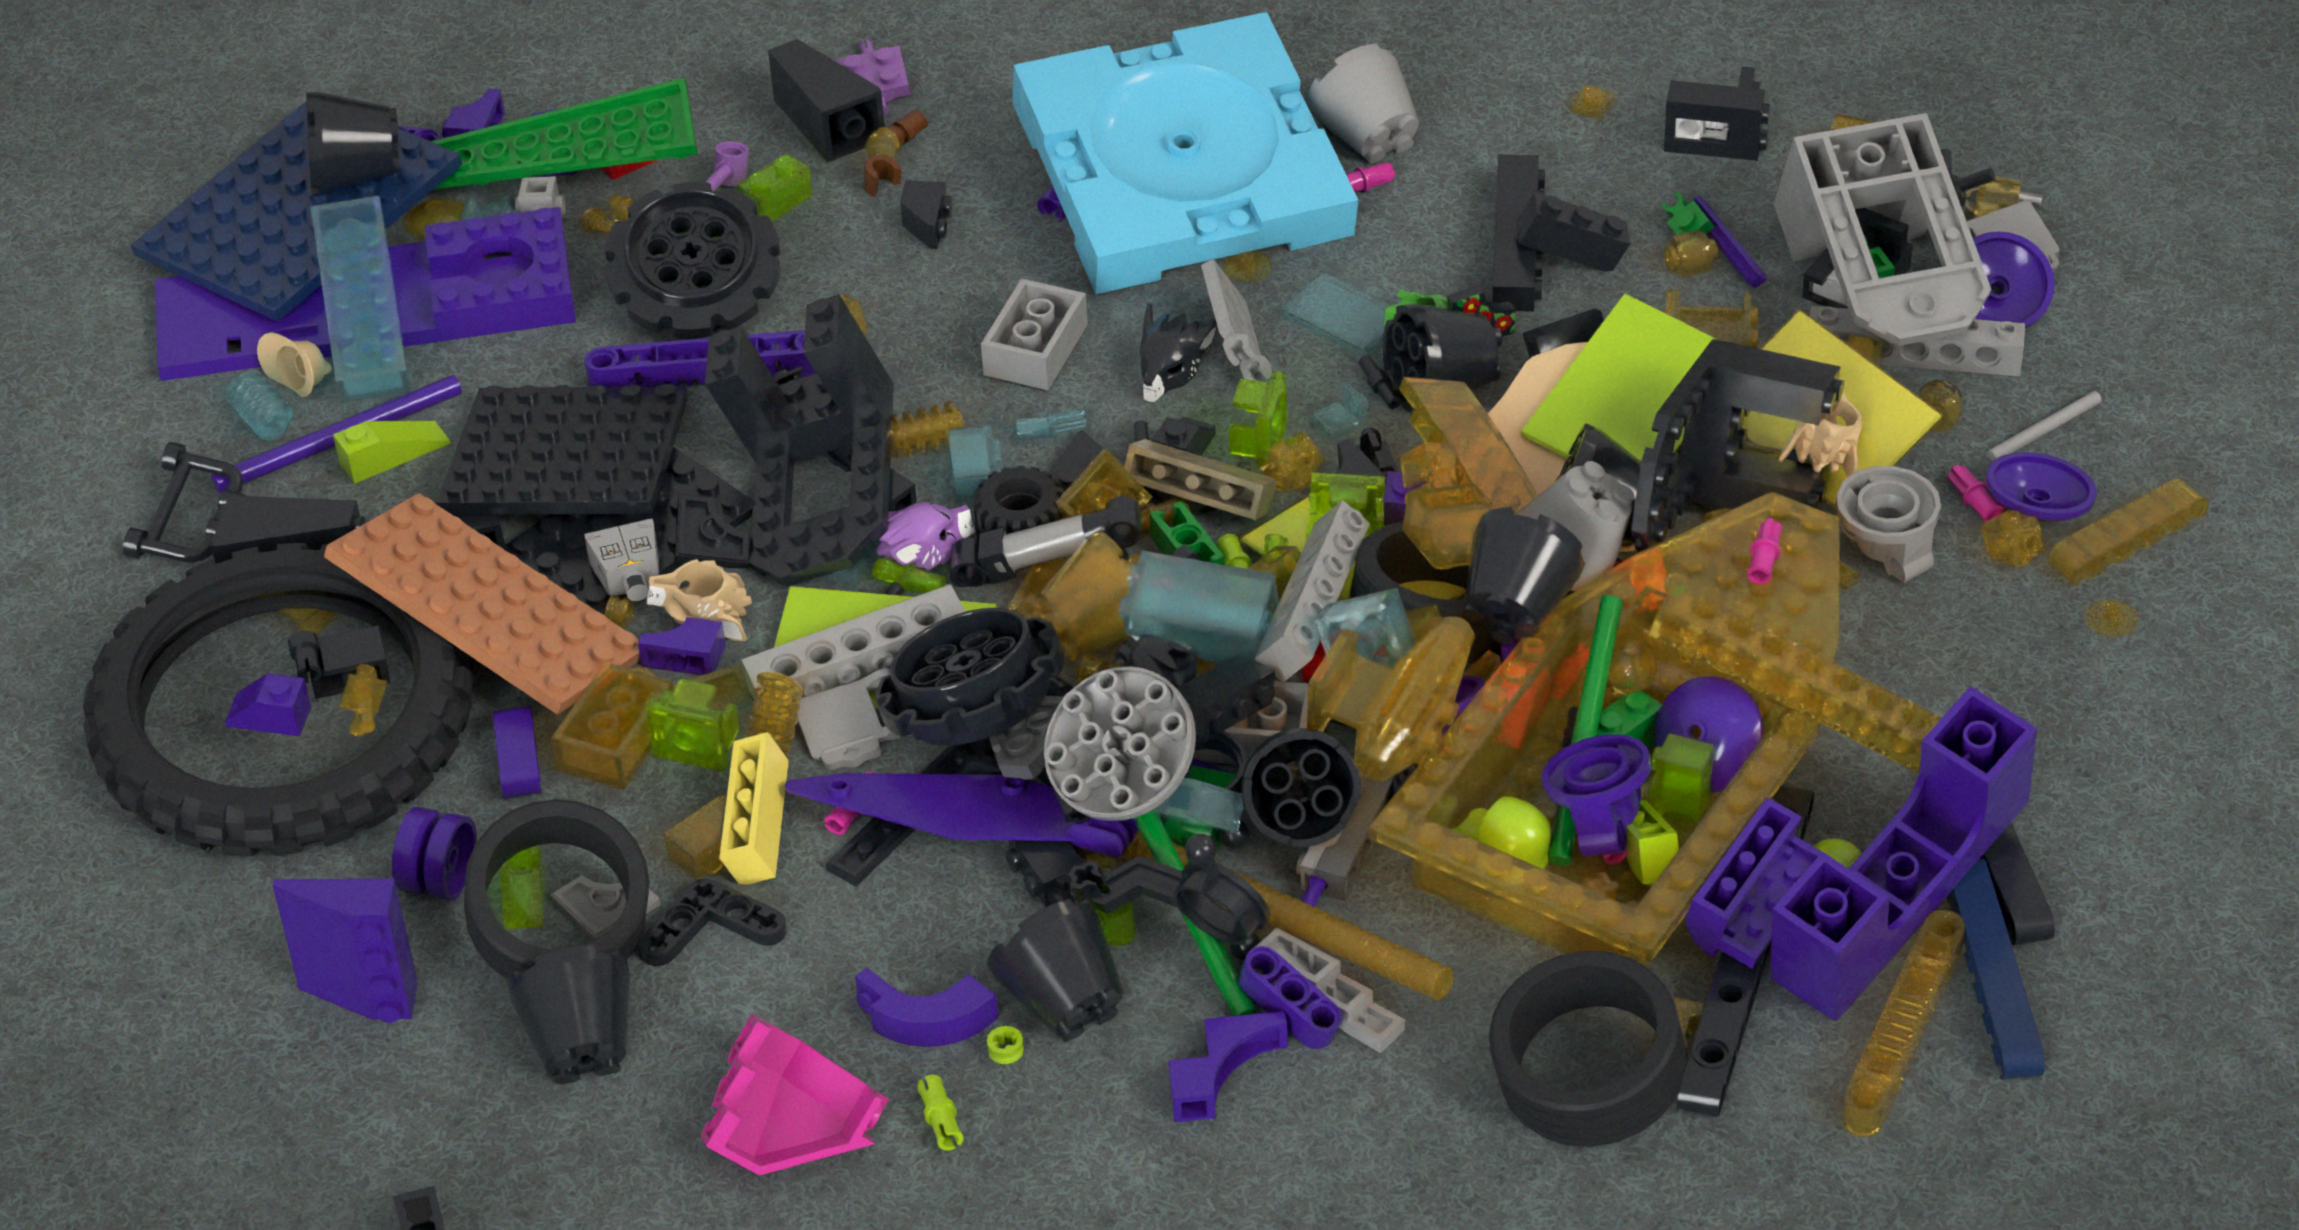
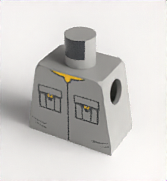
(624, 558)

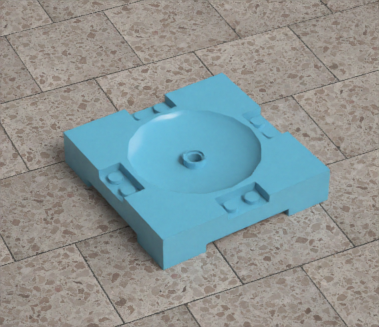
(1183, 151)

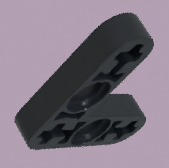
(713, 909)

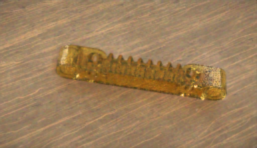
(1902, 1023)

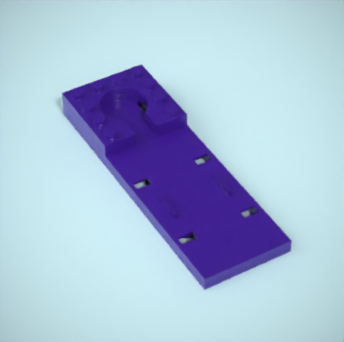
(440, 291)

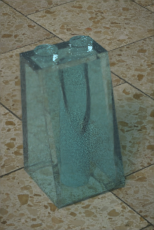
(1200, 604)

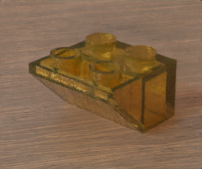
(1444, 522)

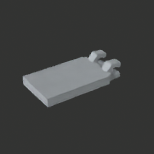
(1234, 323)

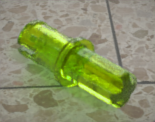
(908, 576)

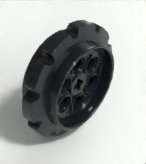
(692, 260)
(970, 676)

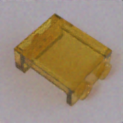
(1720, 322)

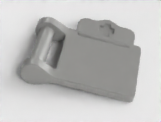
(2020, 220)
(843, 723)

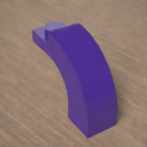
(926, 1020)

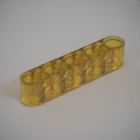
(2127, 530)

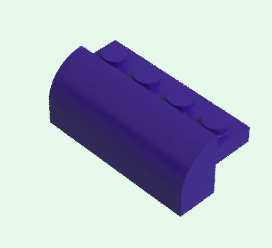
(1738, 897)

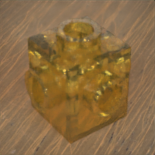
(1288, 467)
(2013, 538)

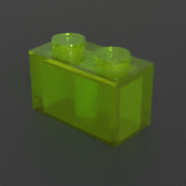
(778, 186)
(1682, 778)

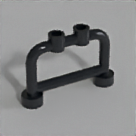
(181, 463)

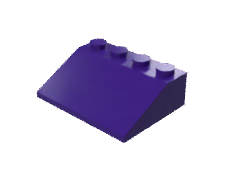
(349, 944)

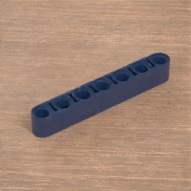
(1997, 976)

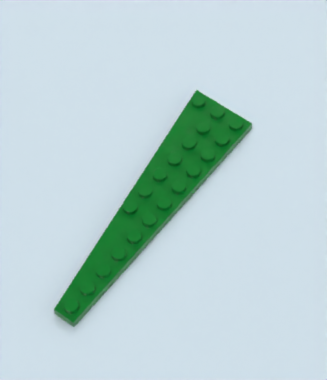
(589, 135)

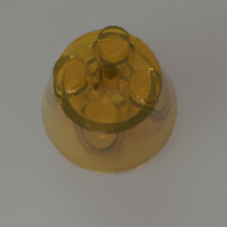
(1086, 598)

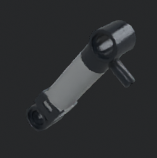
(1001, 553)

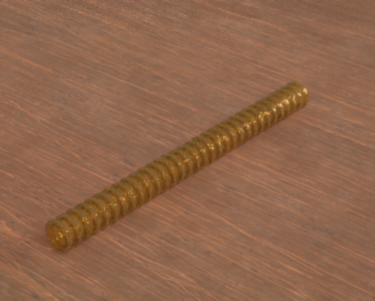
(1339, 936)

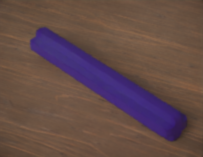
(1731, 247)

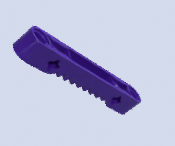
(685, 360)

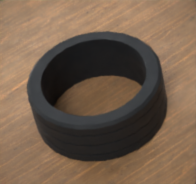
(1391, 559)
(546, 824)
(1576, 983)

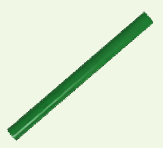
(1588, 713)
(1210, 948)

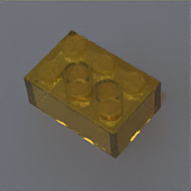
(608, 726)

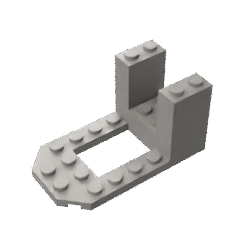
(1905, 175)

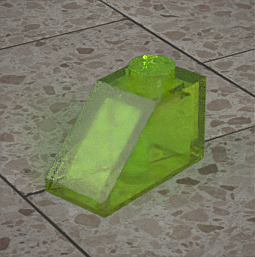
(523, 889)

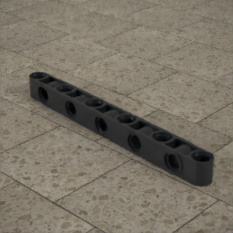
(1730, 1005)

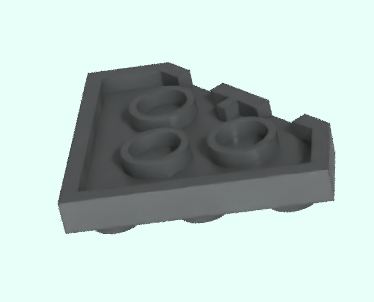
(1022, 746)

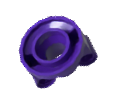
(1601, 787)

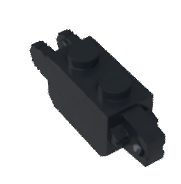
(1044, 868)

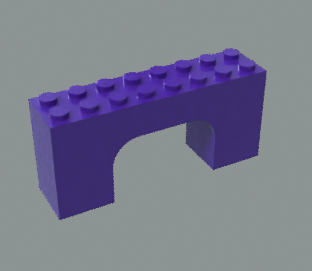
(1850, 922)

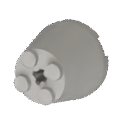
(1366, 103)
(1591, 508)

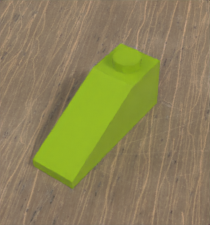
(382, 445)
(1650, 844)

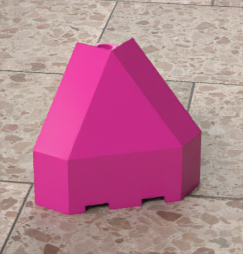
(787, 1103)

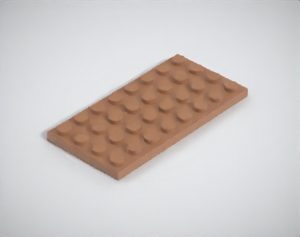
(484, 601)

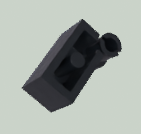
(335, 657)

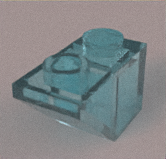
(1203, 805)

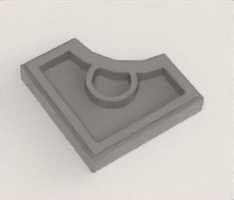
(594, 904)

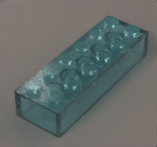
(360, 299)

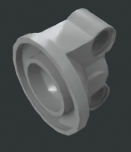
(1890, 518)

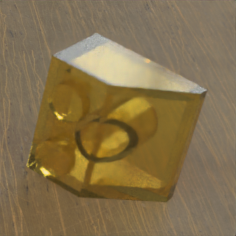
(1098, 484)

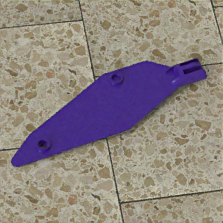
(965, 807)

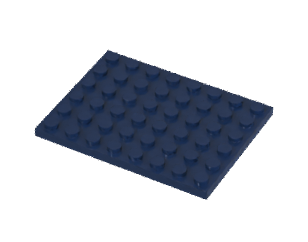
(253, 222)

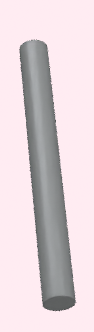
(2045, 426)

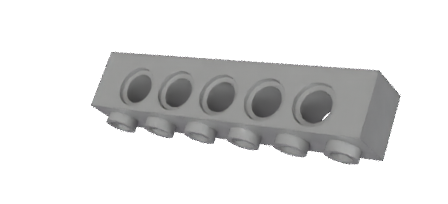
(1984, 348)
(1313, 585)
(853, 647)

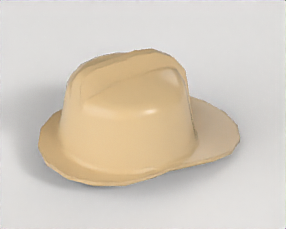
(292, 362)

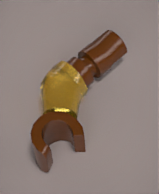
(883, 147)

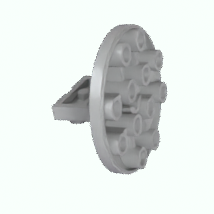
(1119, 743)

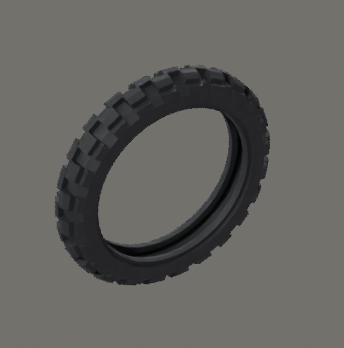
(284, 815)

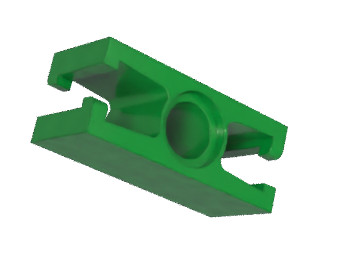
(1183, 532)

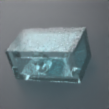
(972, 458)

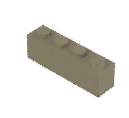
(1200, 479)

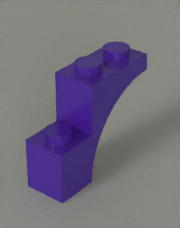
(1228, 1045)

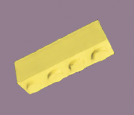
(754, 809)

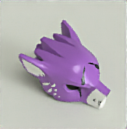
(916, 534)

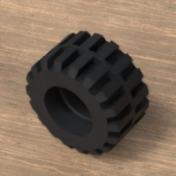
(1016, 500)

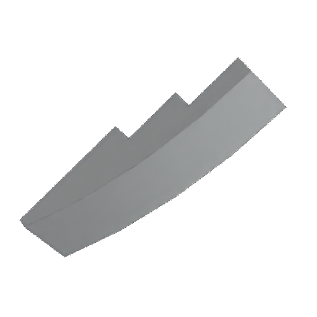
(1359, 1013)

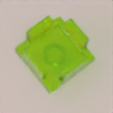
(1270, 403)
(1358, 491)
(688, 730)

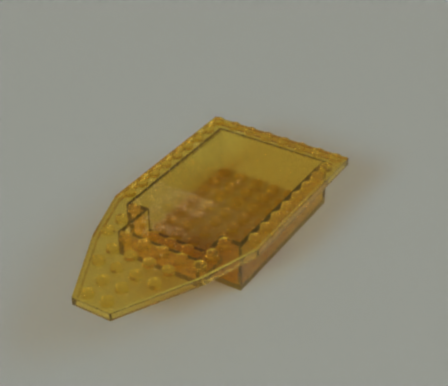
(1524, 706)

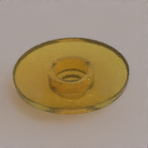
(430, 213)

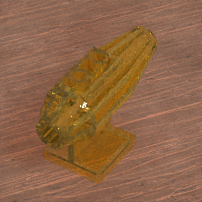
(1393, 709)

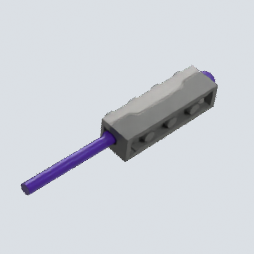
(1335, 864)

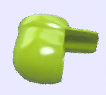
(1511, 828)

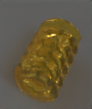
(924, 427)
(776, 708)

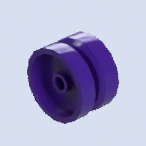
(433, 853)

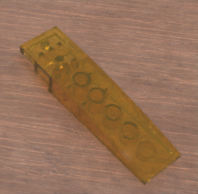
(1453, 416)

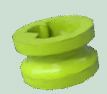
(999, 1037)

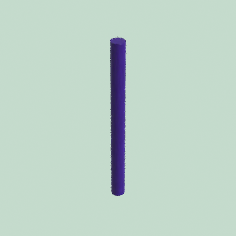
(324, 439)

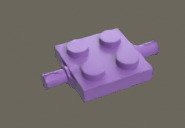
(881, 68)

